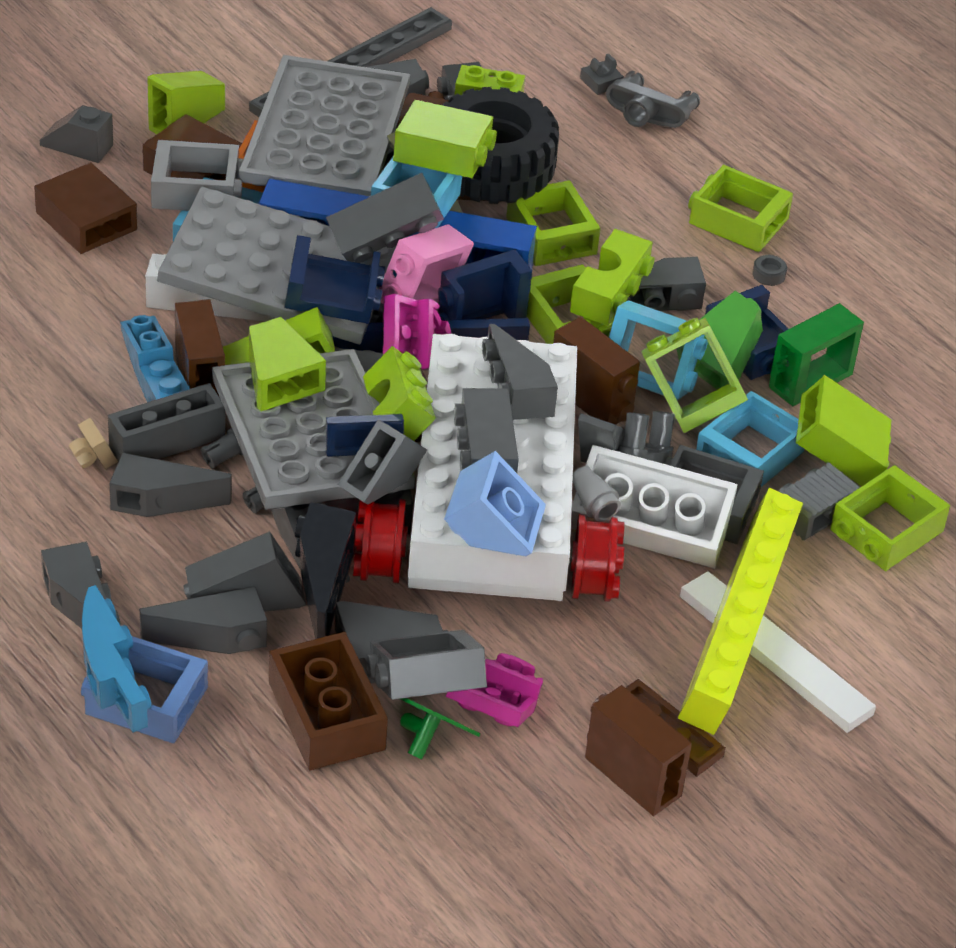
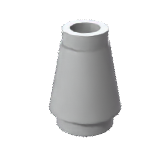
(596, 495)

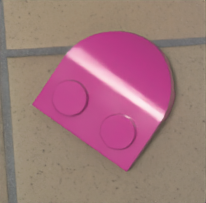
(411, 326)
(509, 693)

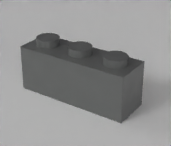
(385, 219)
(168, 424)
(485, 426)

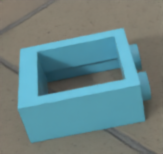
(444, 186)
(622, 332)
(762, 417)

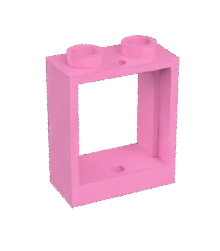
(422, 260)

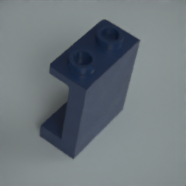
(333, 285)
(486, 288)
(762, 356)

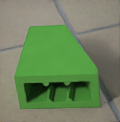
(737, 328)

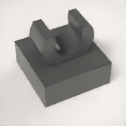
(600, 74)

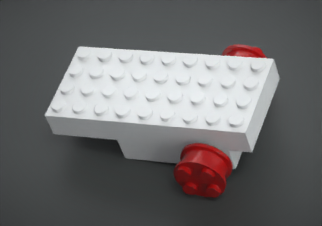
(545, 463)

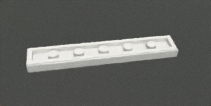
(788, 660)

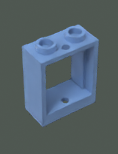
(168, 665)

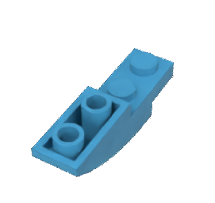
(152, 358)
(108, 663)

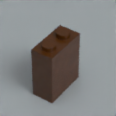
(186, 130)
(86, 208)
(197, 342)
(603, 372)
(637, 750)

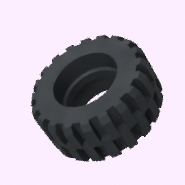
(523, 149)

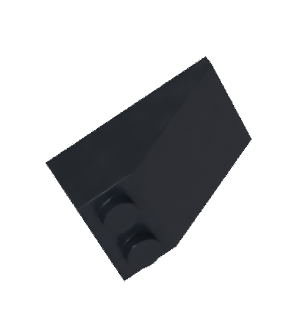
(325, 557)

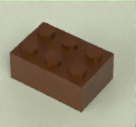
(327, 700)

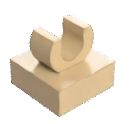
(92, 446)

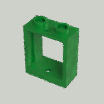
(831, 329)

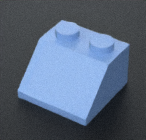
(495, 508)

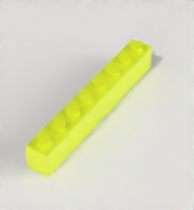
(740, 612)

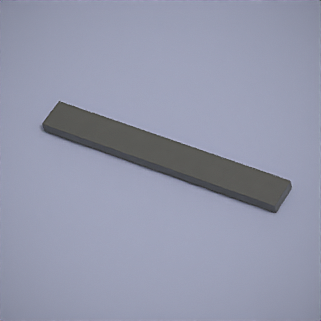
(386, 45)

